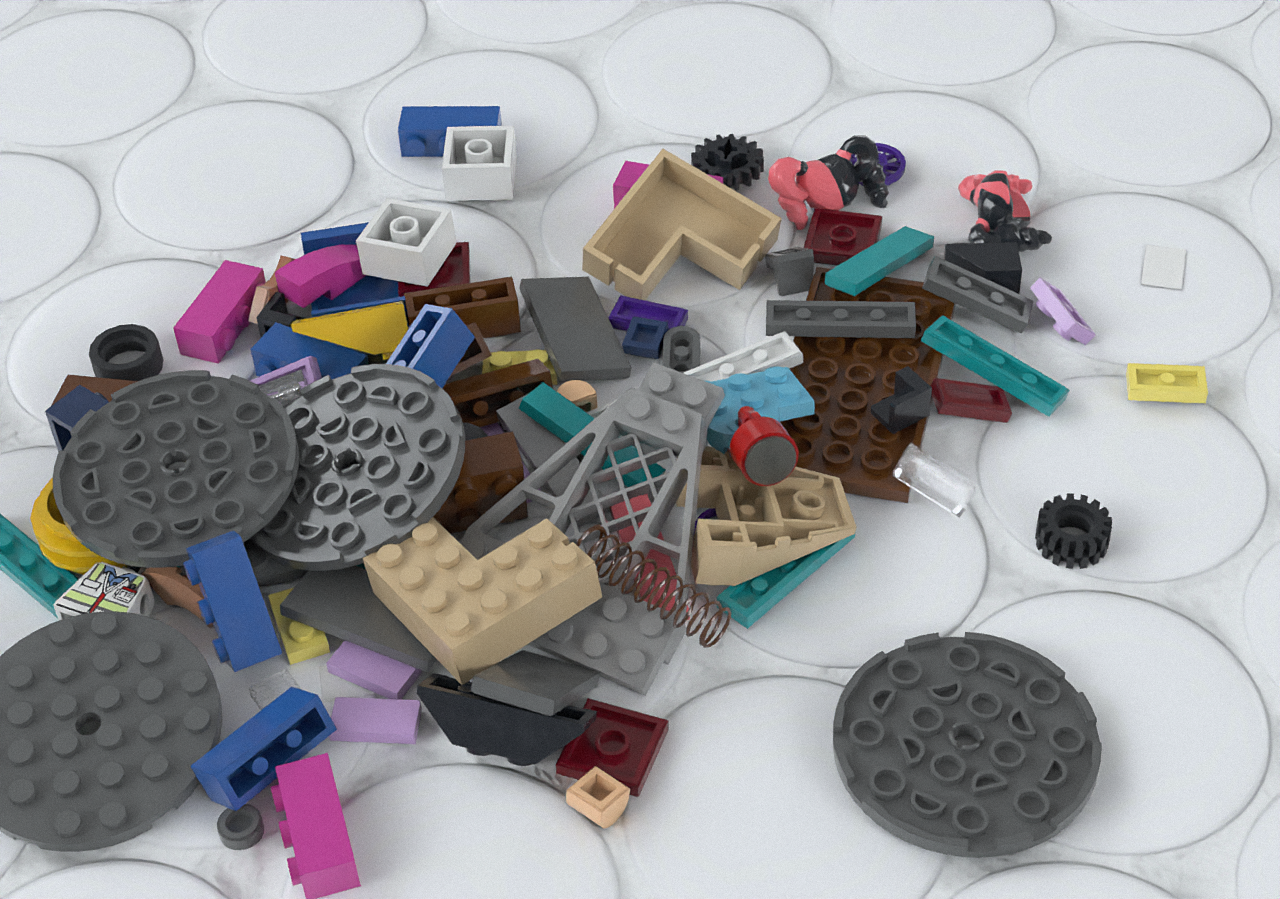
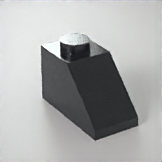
(989, 260)

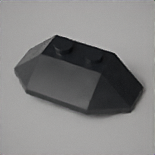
(497, 727)

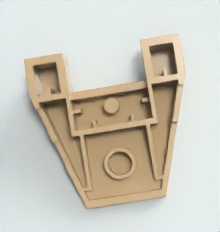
(762, 524)

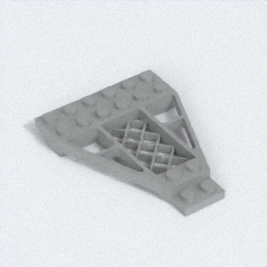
(615, 632)

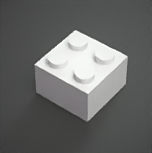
(479, 163)
(406, 242)

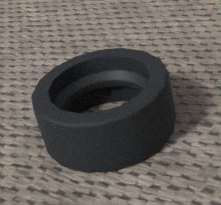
(124, 339)

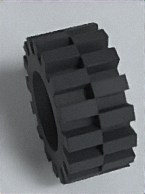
(1073, 547)

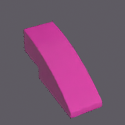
(320, 273)

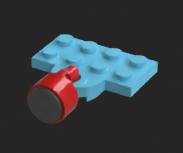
(751, 423)

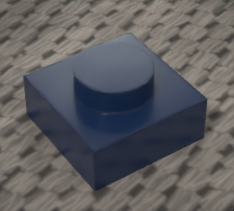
(645, 337)

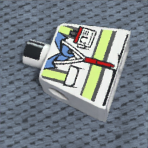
(106, 590)

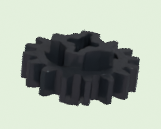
(731, 159)

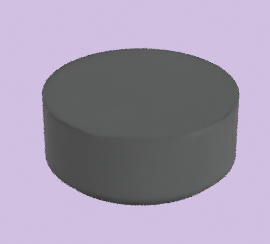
(240, 828)

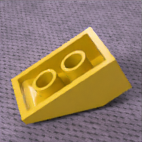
(365, 329)

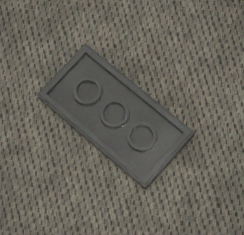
(574, 329)
(347, 608)

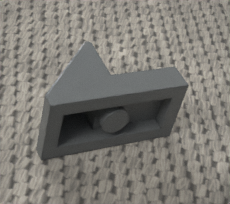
(792, 269)

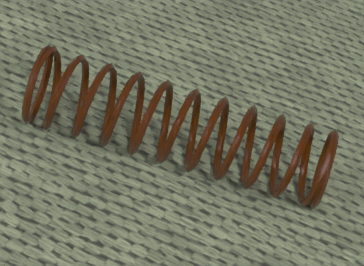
(702, 641)

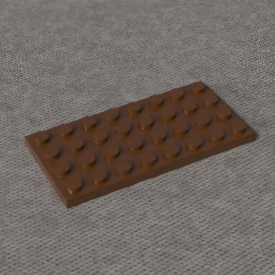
(850, 377)

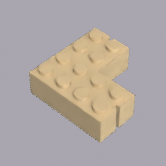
(675, 214)
(487, 607)

